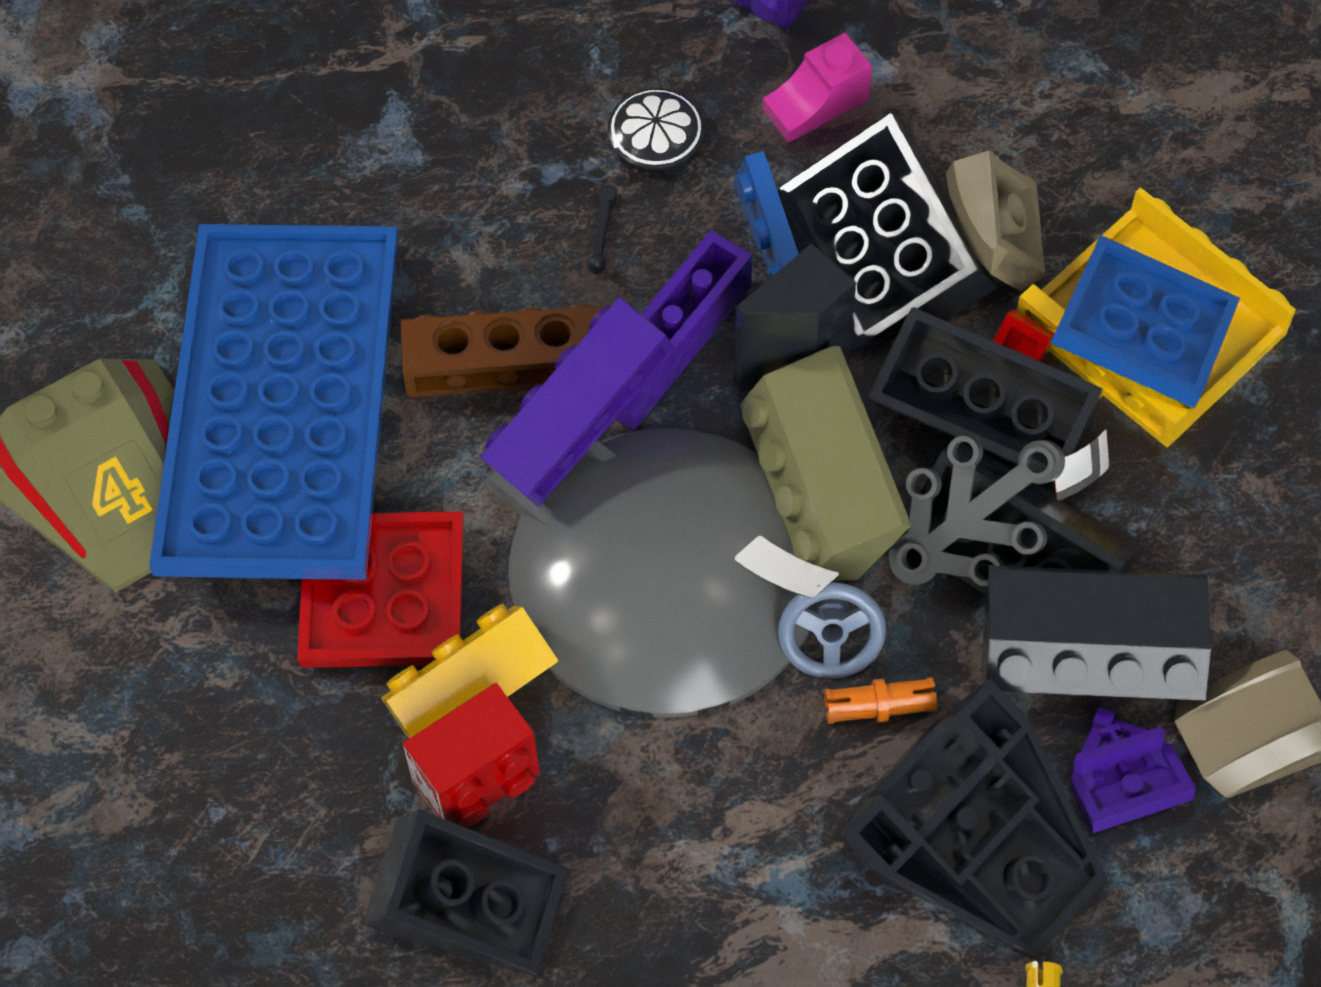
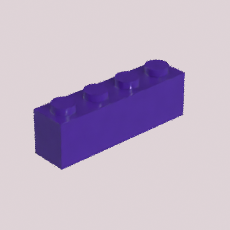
(691, 311)
(577, 401)

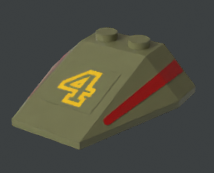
(90, 463)

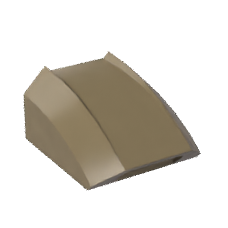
(998, 217)
(1253, 725)

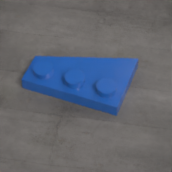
(764, 212)

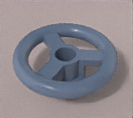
(826, 609)

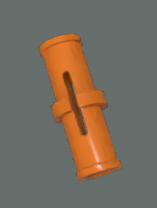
(880, 700)

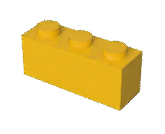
(502, 651)

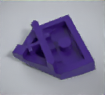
(1126, 773)

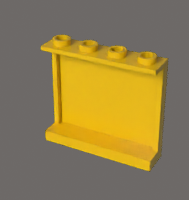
(1157, 232)

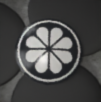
(656, 130)

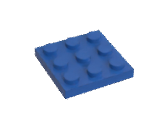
(1146, 321)

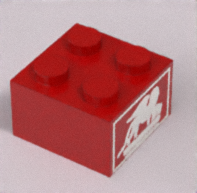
(473, 757)

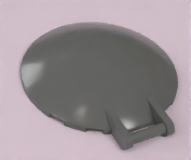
(641, 577)

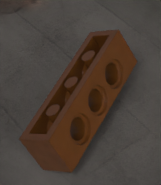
(480, 365)

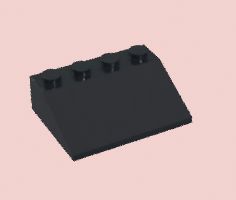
(889, 229)

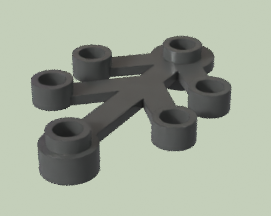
(967, 517)

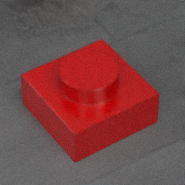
(1024, 336)

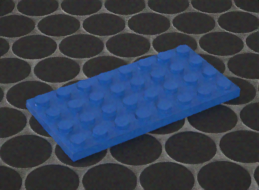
(278, 404)

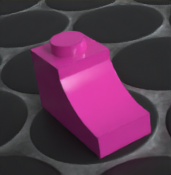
(823, 87)

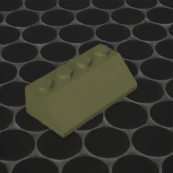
(825, 464)

